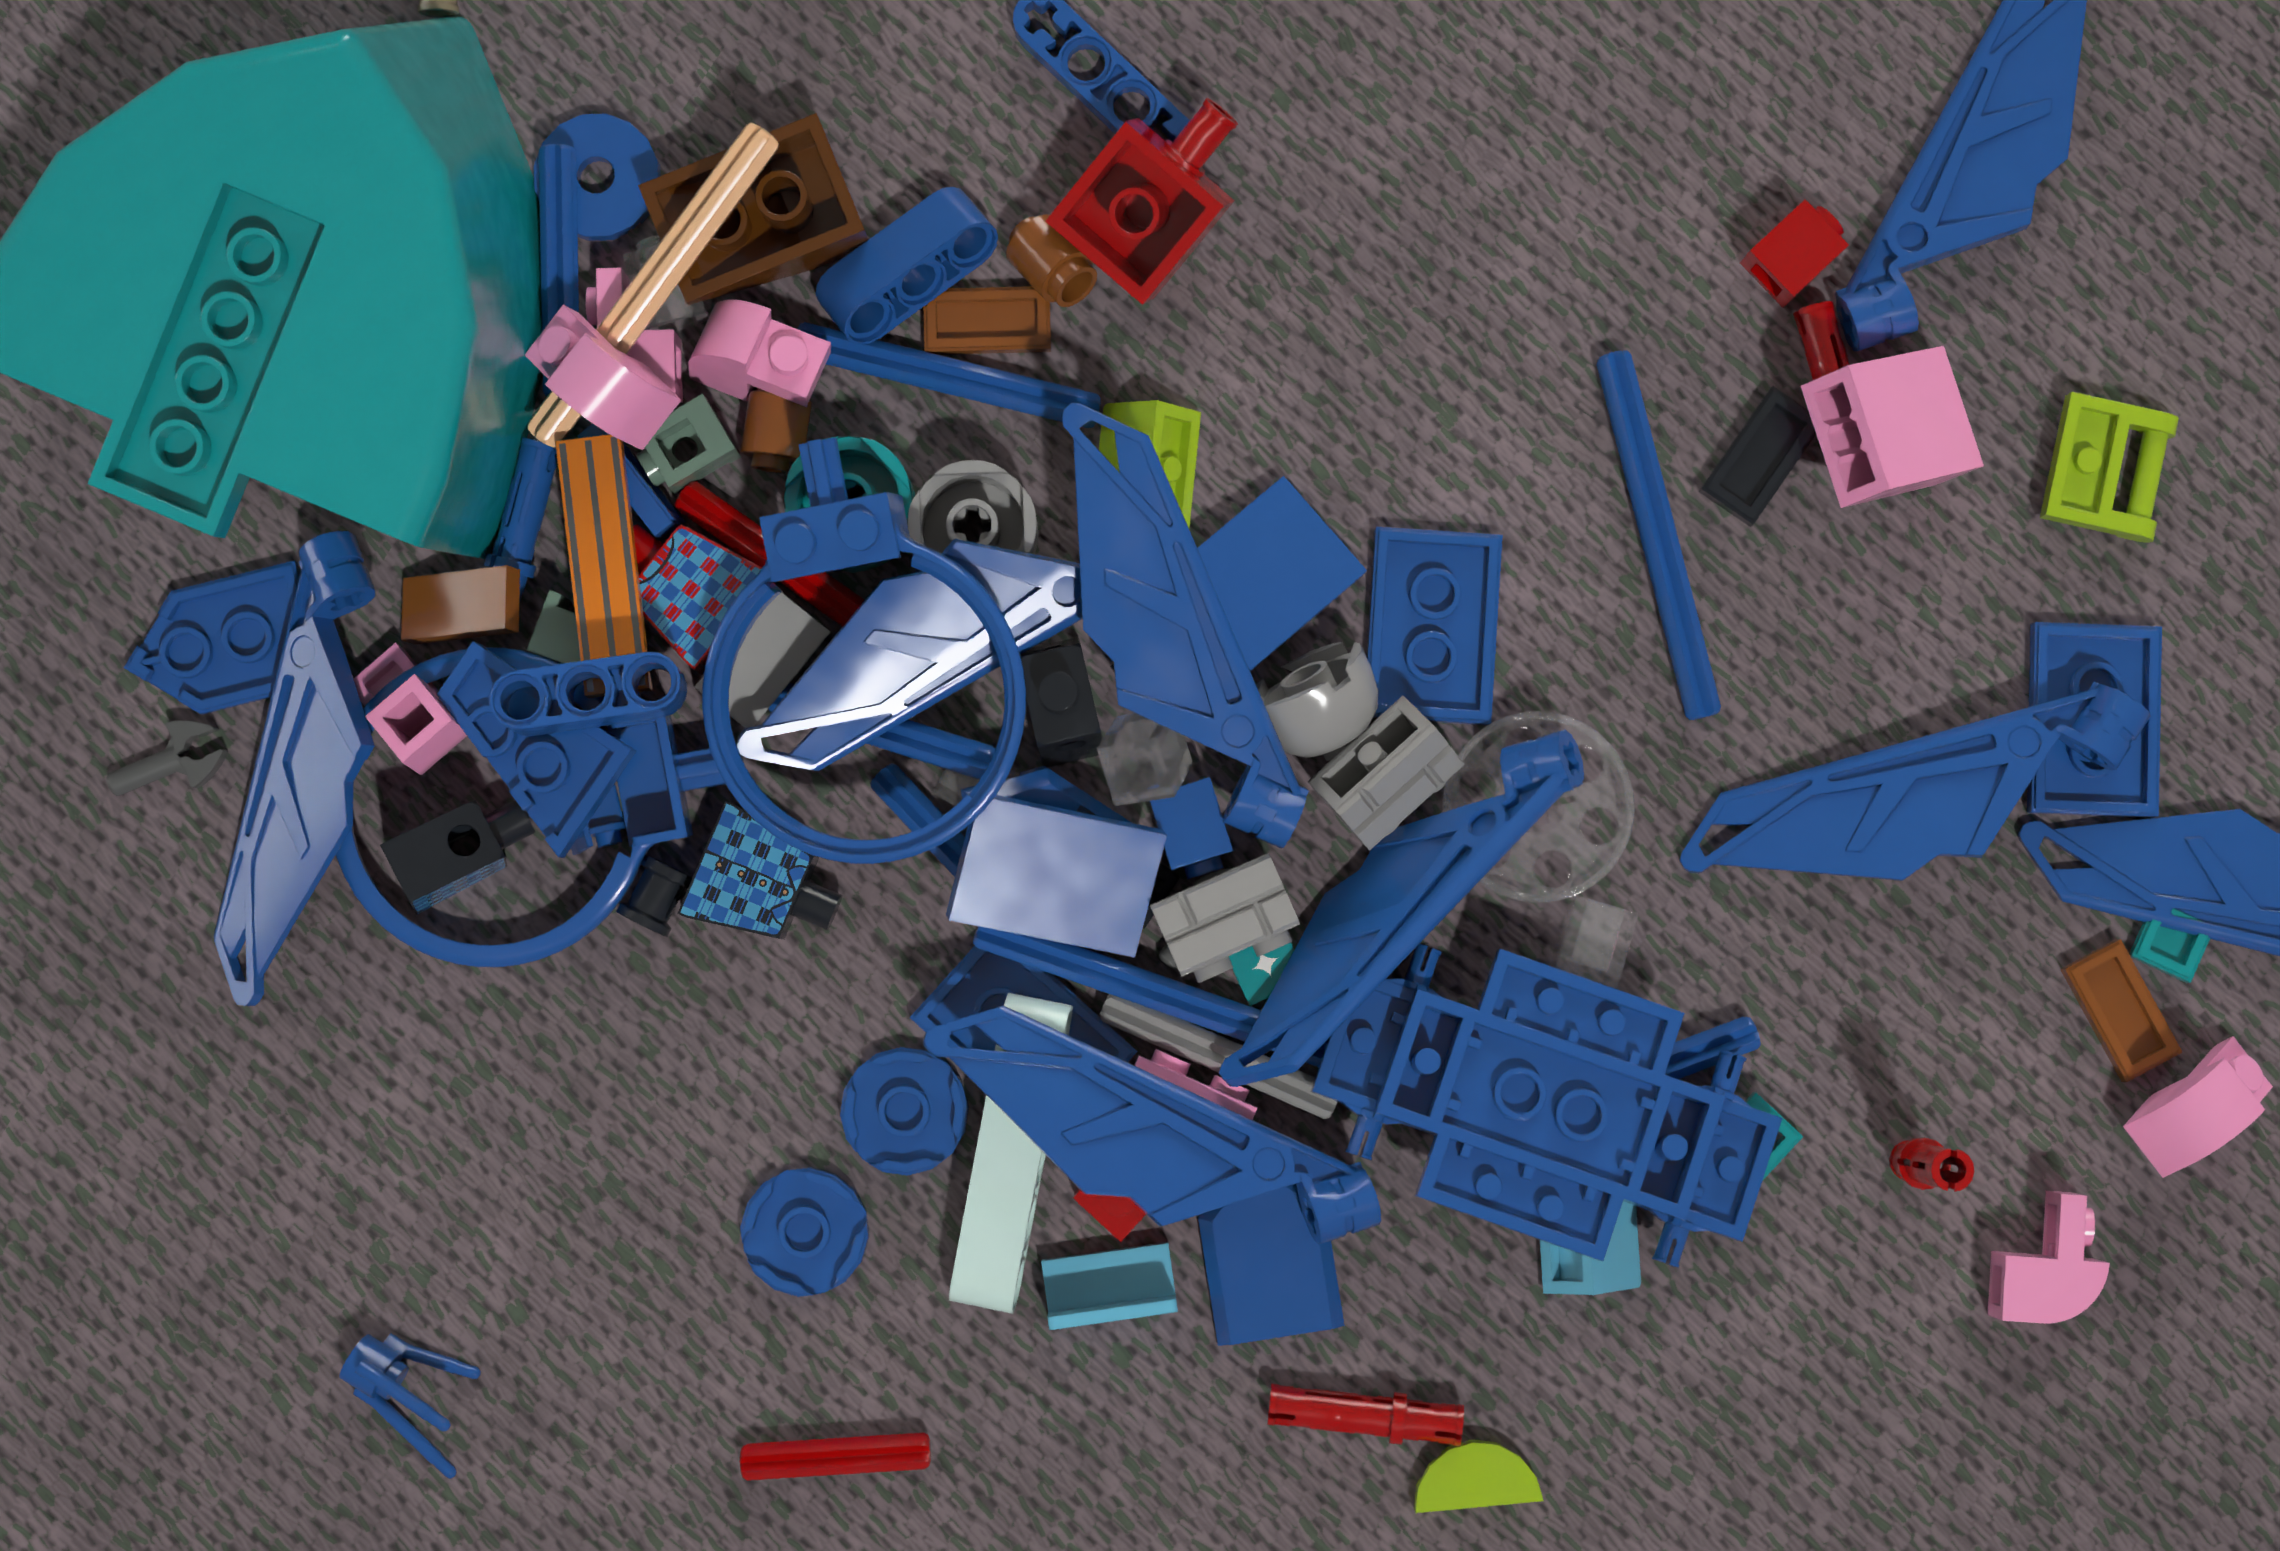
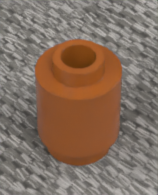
(1050, 262)
(774, 431)

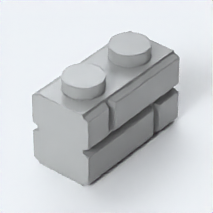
(1386, 772)
(1225, 917)

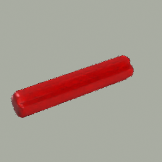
(835, 1456)

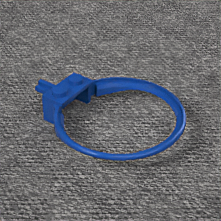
(829, 538)
(652, 807)

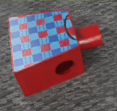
(688, 588)

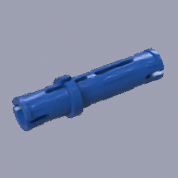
(524, 509)

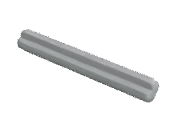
(1209, 1051)

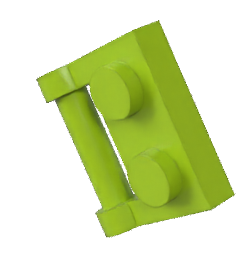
(2089, 465)

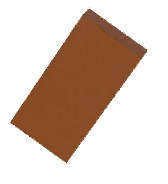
(987, 321)
(460, 605)
(2121, 1010)

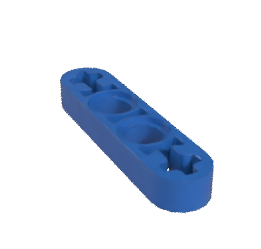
(1115, 79)

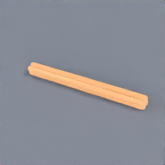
(669, 263)

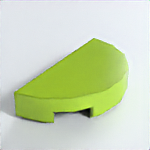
(1475, 1477)

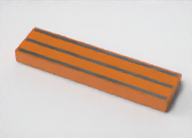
(601, 552)

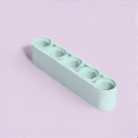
(1002, 1193)

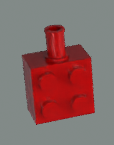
(1147, 201)

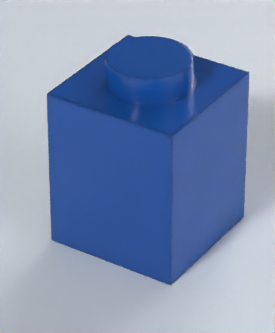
(1193, 829)

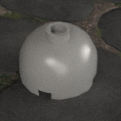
(1322, 701)

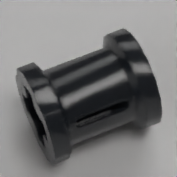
(655, 896)

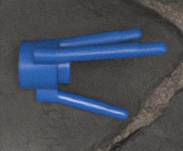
(378, 1375)

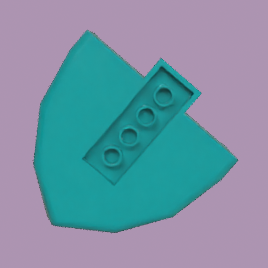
(295, 282)

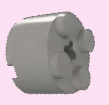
(971, 490)

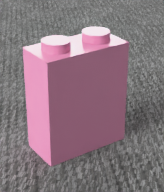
(1891, 426)

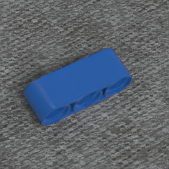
(906, 265)
(557, 688)

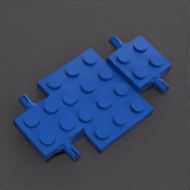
(1550, 1106)

